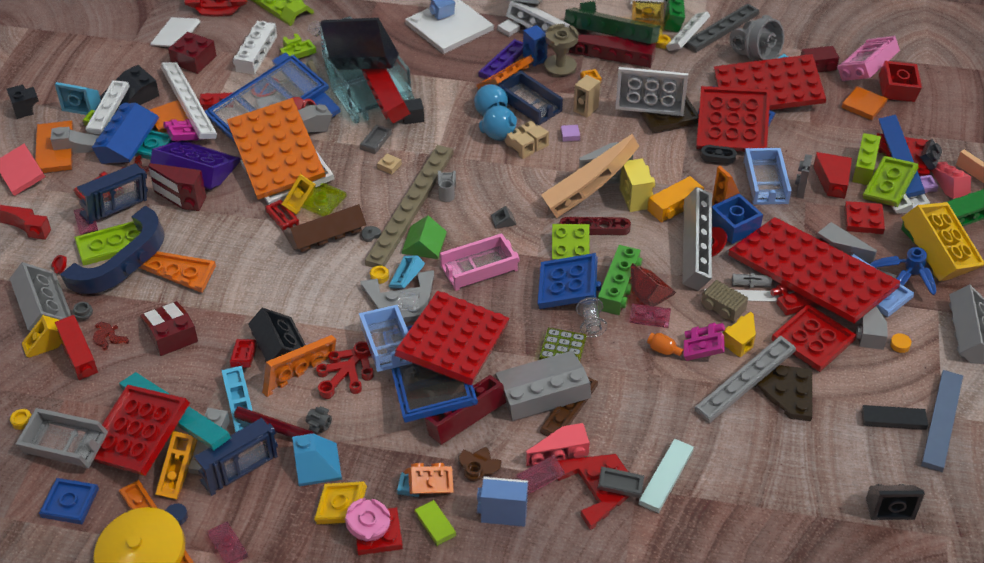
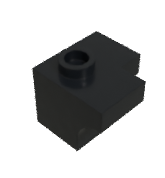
(22, 100)

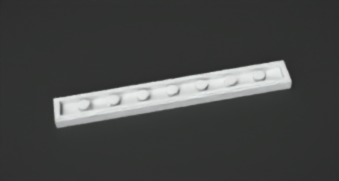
(188, 101)

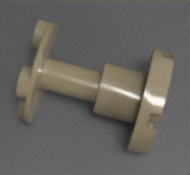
(561, 39)

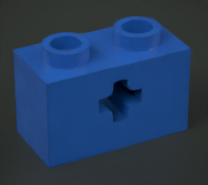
(535, 44)

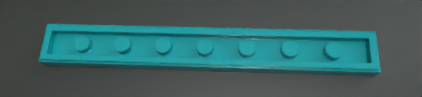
(191, 421)

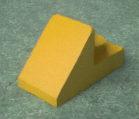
(299, 193)

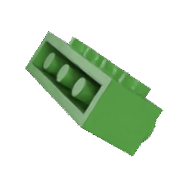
(618, 280)

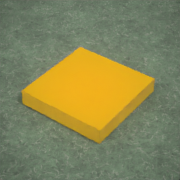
(336, 501)

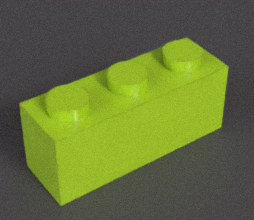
(866, 159)

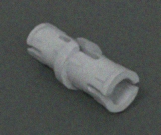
(751, 280)

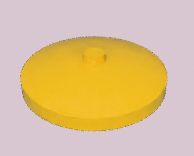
(141, 537)

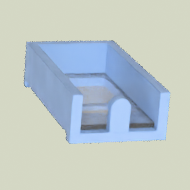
(767, 176)
(383, 333)

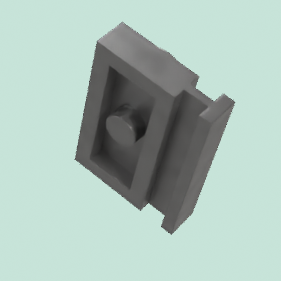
(801, 179)

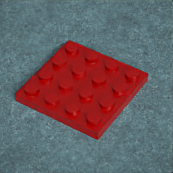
(733, 117)
(139, 428)

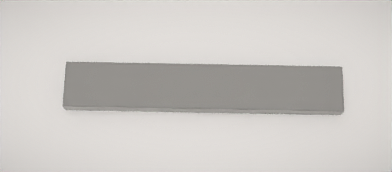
(745, 379)

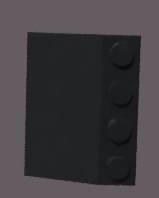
(358, 44)

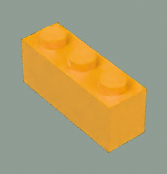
(670, 201)

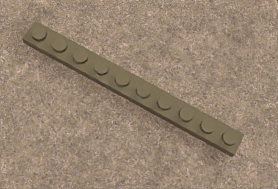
(409, 207)

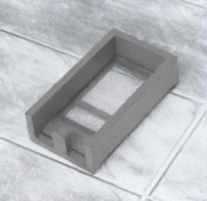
(62, 437)

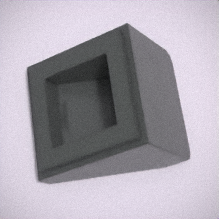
(503, 218)

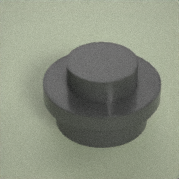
(82, 310)

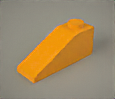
(176, 464)

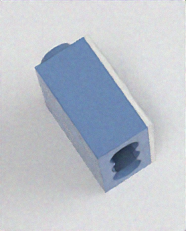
(503, 501)

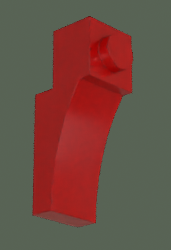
(24, 218)

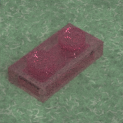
(650, 315)

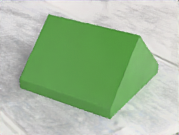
(425, 239)

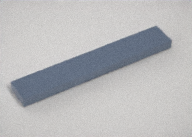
(942, 421)

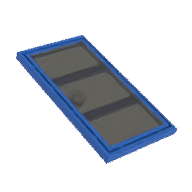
(429, 393)

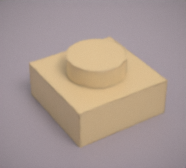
(389, 164)

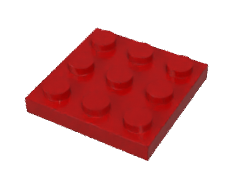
(815, 336)

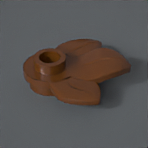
(479, 462)

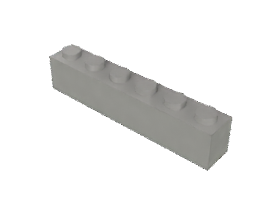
(697, 239)

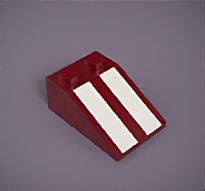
(179, 185)
(170, 328)

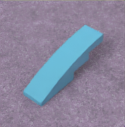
(236, 393)

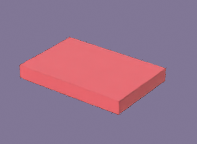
(20, 169)

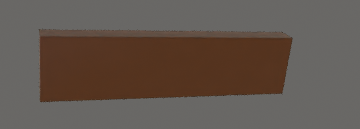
(564, 415)

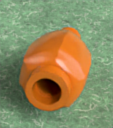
(664, 344)

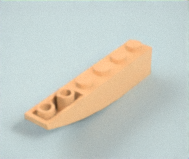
(589, 178)

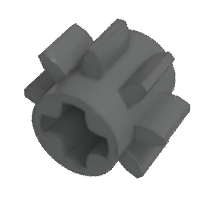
(318, 419)

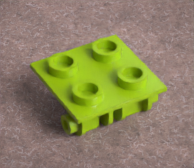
(570, 240)

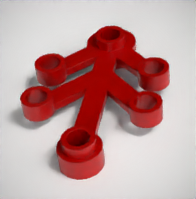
(358, 353)

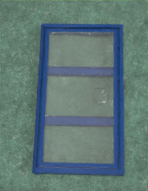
(281, 82)

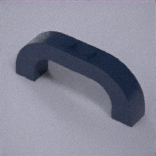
(122, 264)

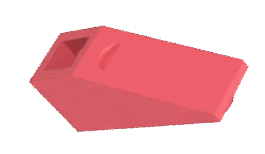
(951, 180)
(564, 443)

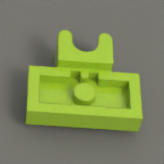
(297, 47)

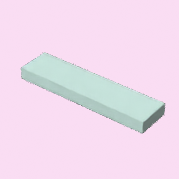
(666, 475)

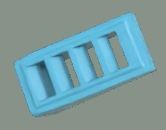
(406, 271)

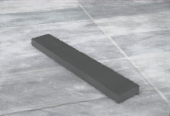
(721, 27)

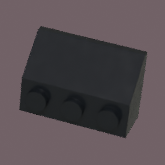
(275, 333)

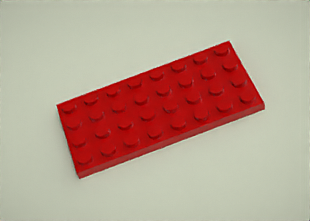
(814, 269)

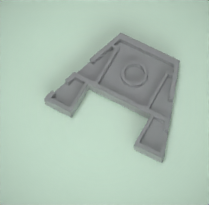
(391, 298)

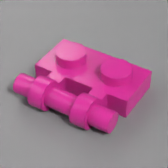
(180, 130)
(704, 346)

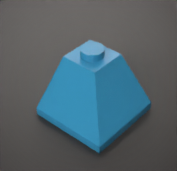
(316, 459)

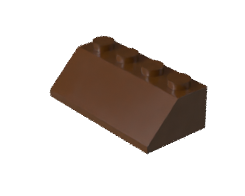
(325, 227)

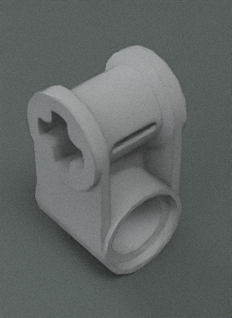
(446, 185)

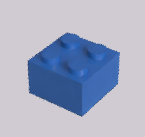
(736, 217)

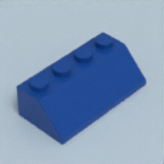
(124, 133)

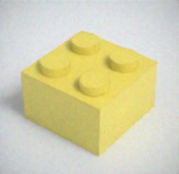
(636, 184)

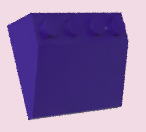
(212, 163)

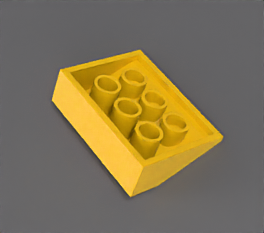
(943, 239)

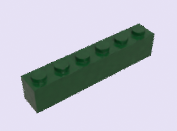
(612, 25)

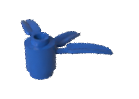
(914, 264)

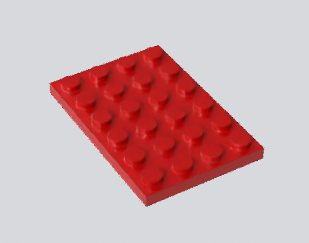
(790, 79)
(452, 337)

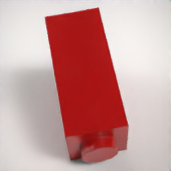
(833, 173)
(76, 347)

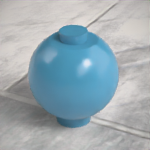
(488, 97)
(498, 122)

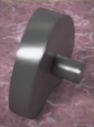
(370, 233)

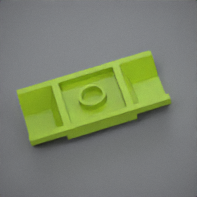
(284, 9)

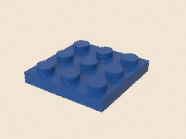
(567, 280)

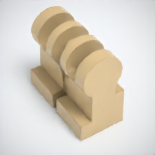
(528, 139)

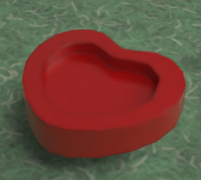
(59, 264)

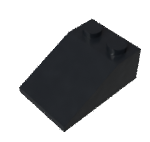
(142, 86)

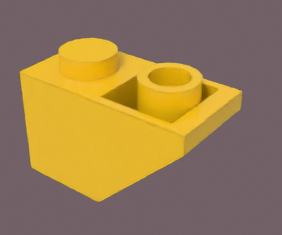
(741, 335)

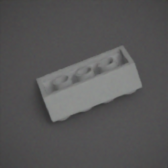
(38, 294)
(968, 320)

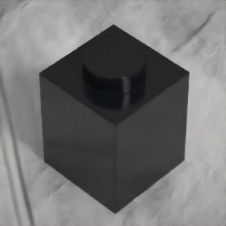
(416, 109)

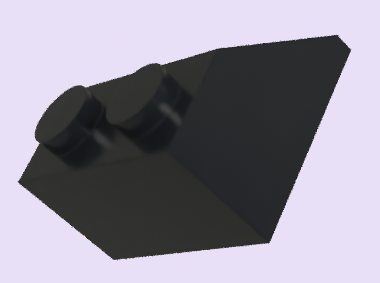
(894, 501)

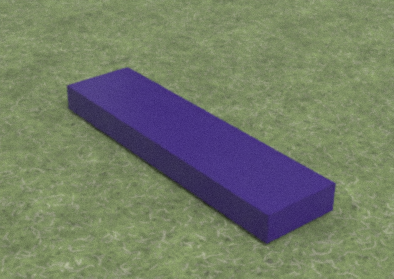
(502, 59)

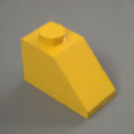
(42, 337)

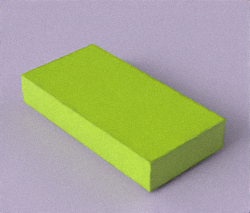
(435, 523)

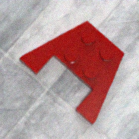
(589, 471)

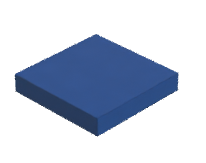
(69, 501)

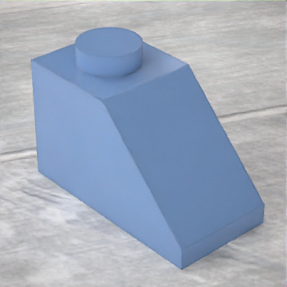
(442, 8)

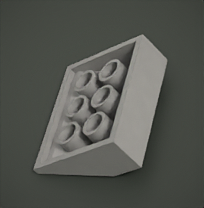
(544, 385)

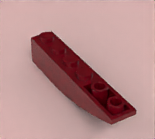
(615, 49)

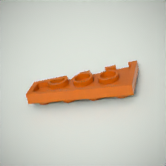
(521, 65)
(296, 362)

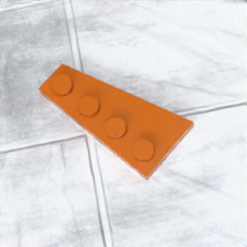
(181, 269)

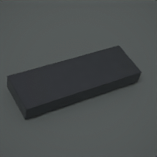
(894, 417)

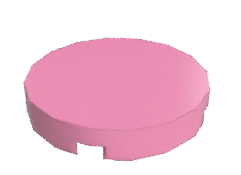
(367, 519)

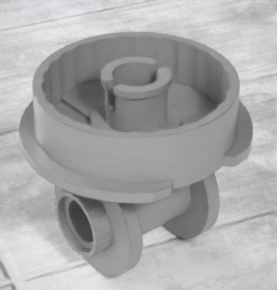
(759, 39)

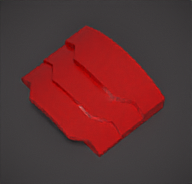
(215, 8)

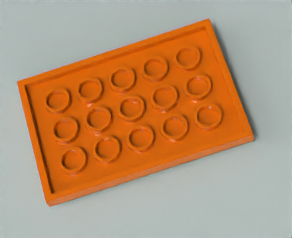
(275, 148)

